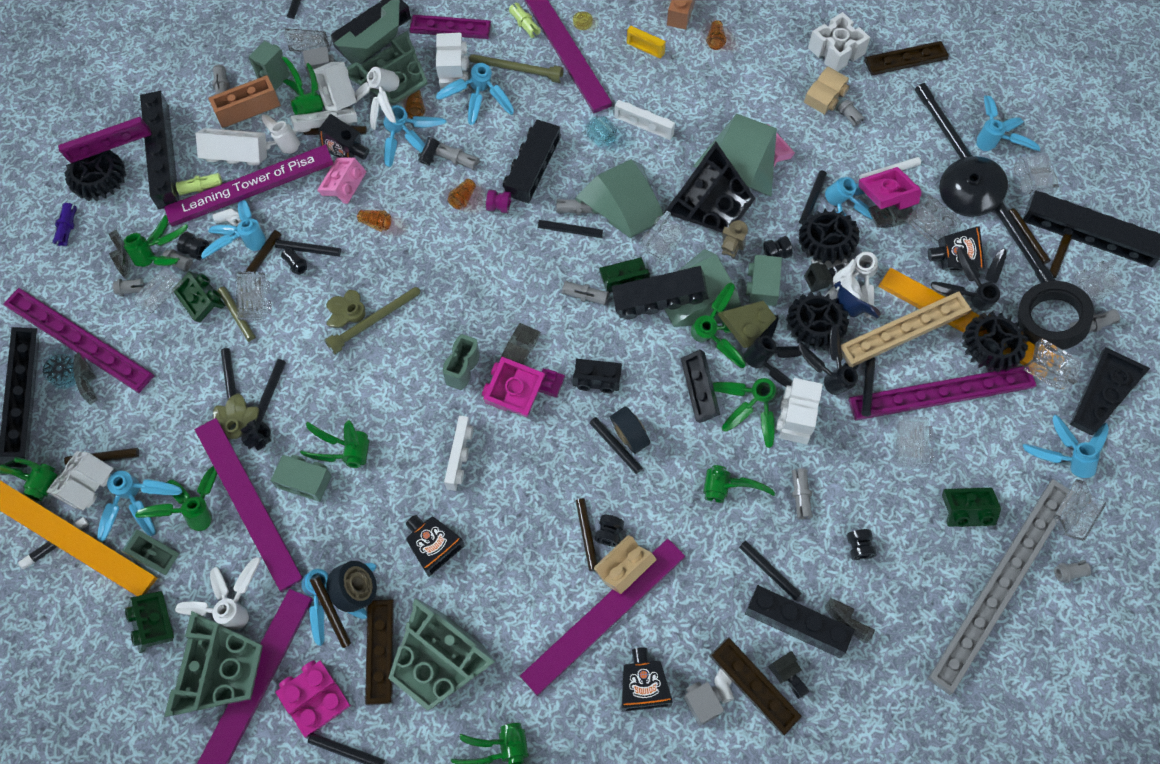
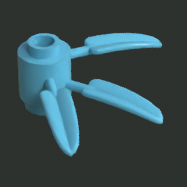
(479, 81)
(401, 118)
(994, 130)
(843, 190)
(247, 229)
(1085, 455)
(126, 487)
(317, 611)

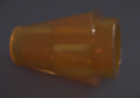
(716, 35)
(415, 105)
(461, 194)
(375, 219)

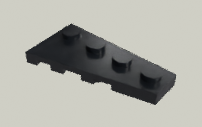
(1106, 389)

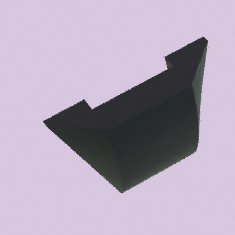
(713, 193)

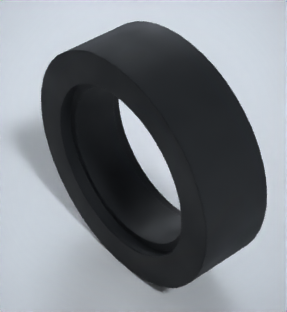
(1056, 291)

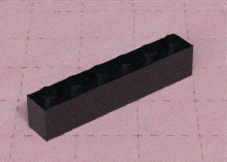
(159, 150)
(1093, 228)
(19, 396)

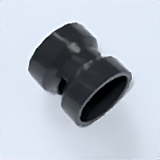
(191, 245)
(778, 248)
(609, 530)
(861, 544)

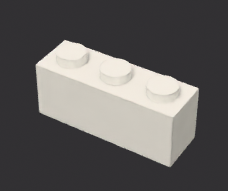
(231, 146)

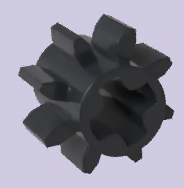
(256, 435)

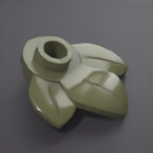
(343, 308)
(235, 413)

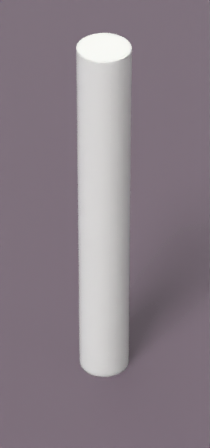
(902, 166)

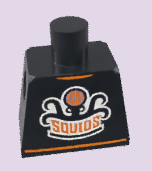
(341, 139)
(968, 239)
(432, 543)
(644, 683)

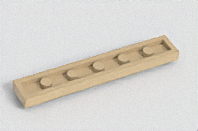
(904, 329)

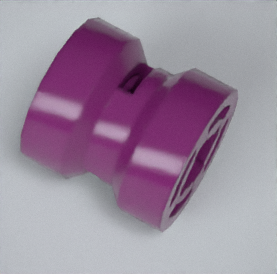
(501, 201)

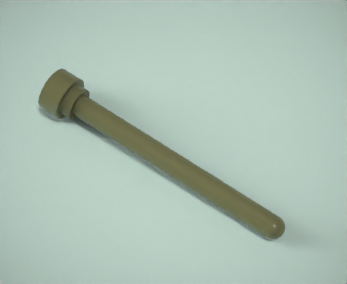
(553, 73)
(337, 342)

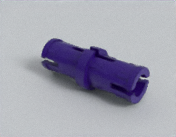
(64, 224)

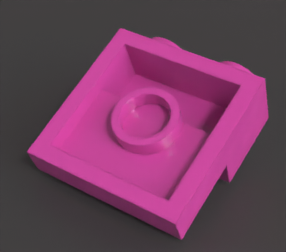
(890, 189)
(513, 387)
(312, 697)

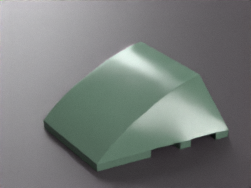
(373, 38)
(399, 59)
(750, 150)
(623, 198)
(716, 280)
(436, 657)
(215, 668)

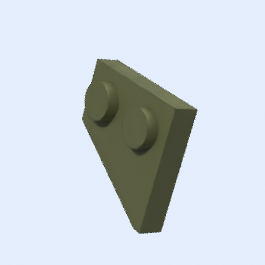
(748, 321)

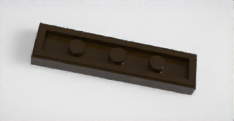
(906, 58)
(379, 652)
(755, 686)

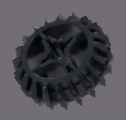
(91, 175)
(835, 236)
(813, 309)
(989, 348)

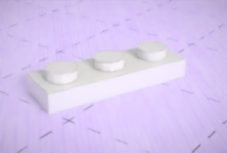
(644, 119)
(306, 122)
(458, 454)

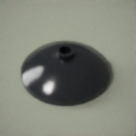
(973, 197)

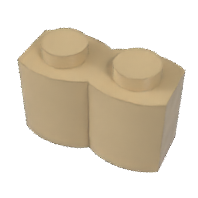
(826, 89)

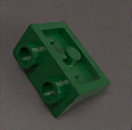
(623, 273)
(198, 296)
(971, 507)
(149, 620)

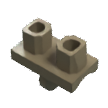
(734, 238)

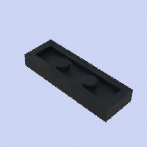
(700, 386)

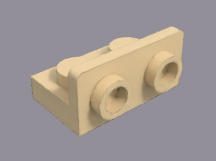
(624, 564)

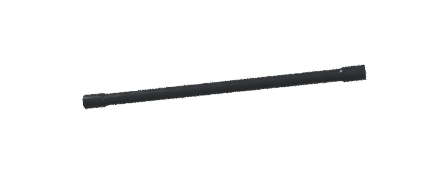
(1041, 271)

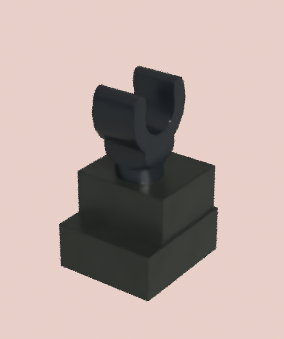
(819, 276)
(786, 669)

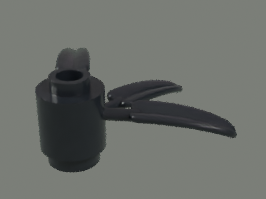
(986, 293)
(764, 348)
(839, 379)

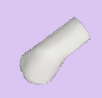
(227, 215)
(723, 684)

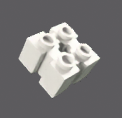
(839, 42)
(451, 58)
(799, 410)
(80, 480)

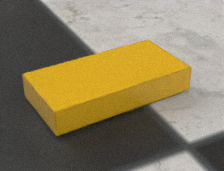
(646, 42)

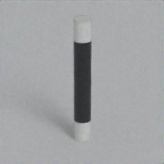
(47, 547)

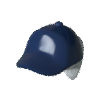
(850, 293)

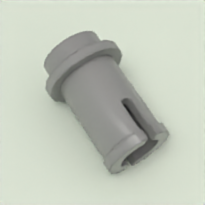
(850, 112)
(184, 262)
(127, 286)
(1066, 572)

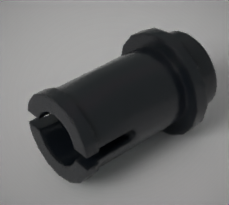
(428, 151)
(297, 264)

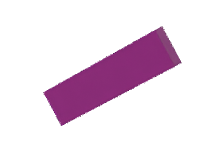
(437, 25)
(104, 139)

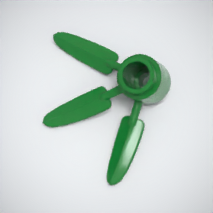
(307, 102)
(140, 250)
(710, 324)
(746, 409)
(355, 445)
(718, 480)
(37, 481)
(193, 509)
(512, 745)

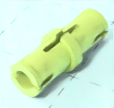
(524, 20)
(198, 184)

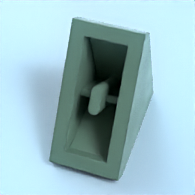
(150, 552)

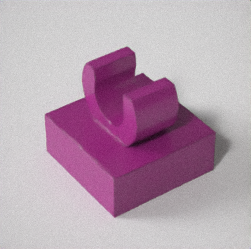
(552, 382)

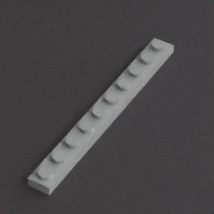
(998, 590)

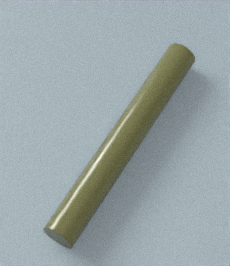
(232, 307)

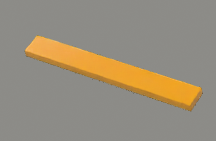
(921, 296)
(75, 541)

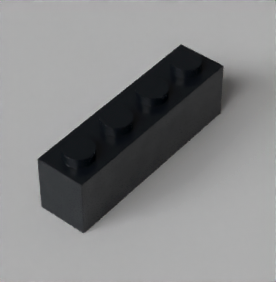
(368, 18)
(532, 160)
(660, 293)
(799, 621)

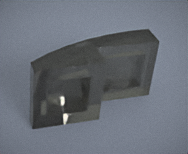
(889, 216)
(120, 256)
(521, 344)
(83, 375)
(843, 613)

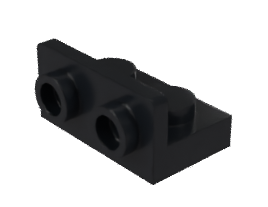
(597, 375)

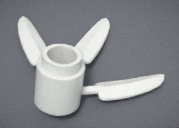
(384, 81)
(282, 134)
(862, 259)
(226, 611)

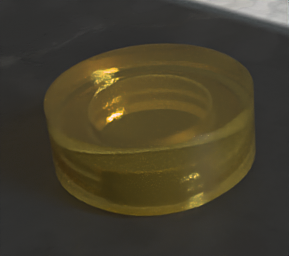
(582, 20)

